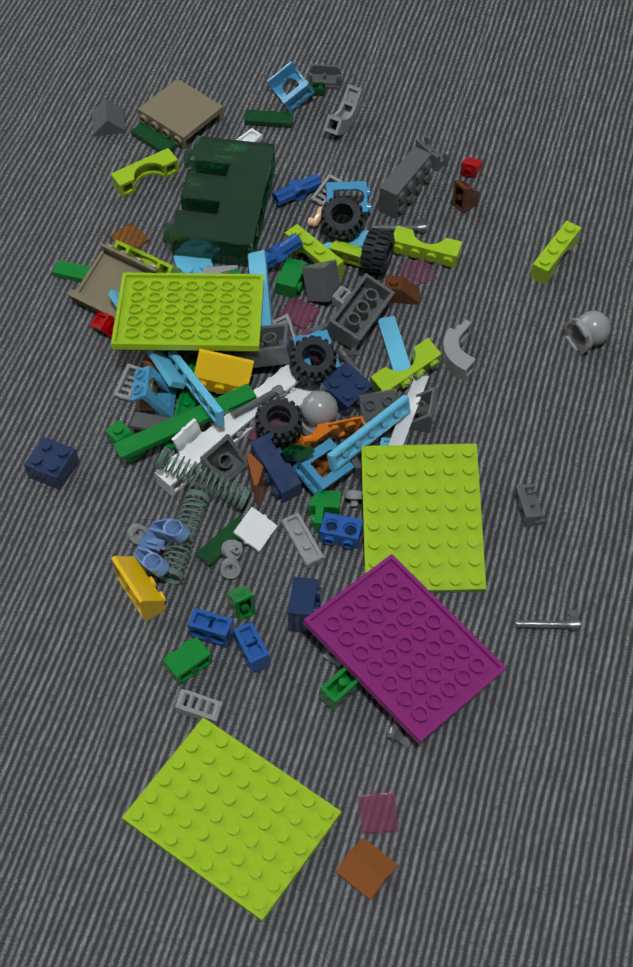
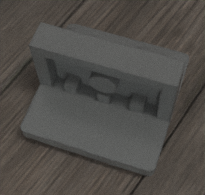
(374, 403)

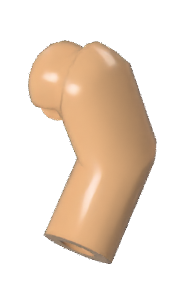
(317, 218)

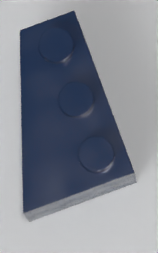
(277, 472)

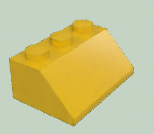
(222, 371)
(139, 586)

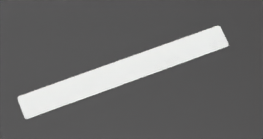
(402, 426)

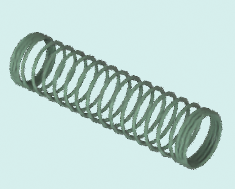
(246, 491)
(201, 504)

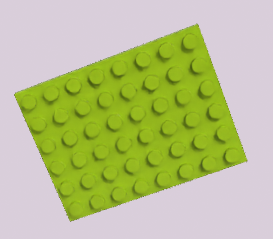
(189, 312)
(426, 513)
(232, 818)

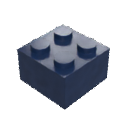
(346, 386)
(51, 463)
(303, 601)

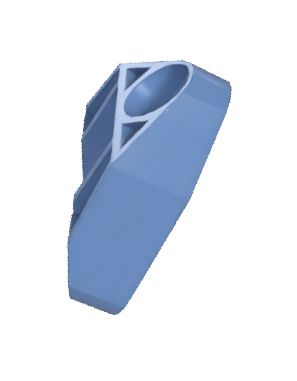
(153, 539)

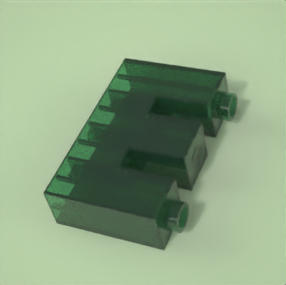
(222, 200)

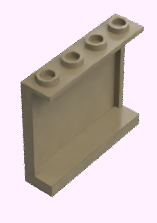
(179, 112)
(106, 276)

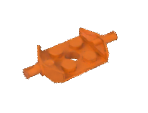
(339, 429)

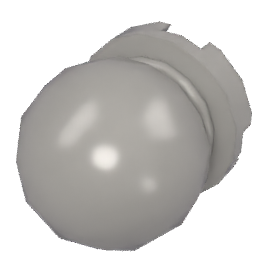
(587, 330)
(316, 409)

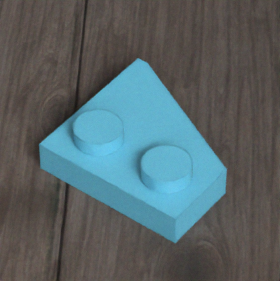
(191, 264)

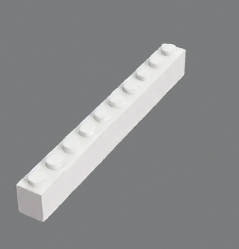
(214, 433)

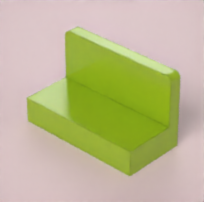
(347, 252)

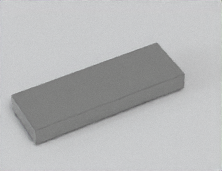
(302, 540)

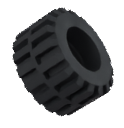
(346, 206)
(377, 251)
(312, 347)
(282, 410)

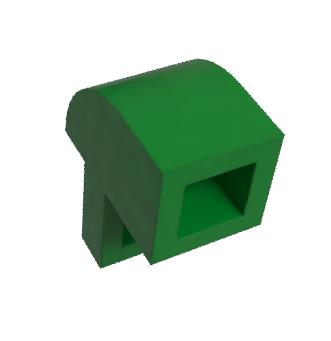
(323, 502)

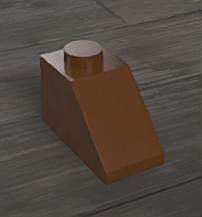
(464, 196)
(404, 290)

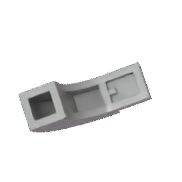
(346, 114)
(454, 358)

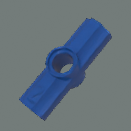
(296, 189)
(282, 250)

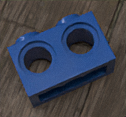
(342, 525)
(211, 627)
(251, 647)

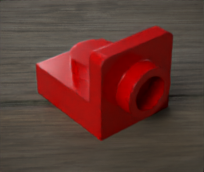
(470, 167)
(104, 323)

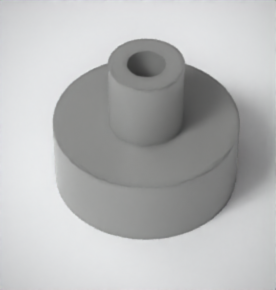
(354, 495)
(136, 532)
(231, 549)
(230, 568)

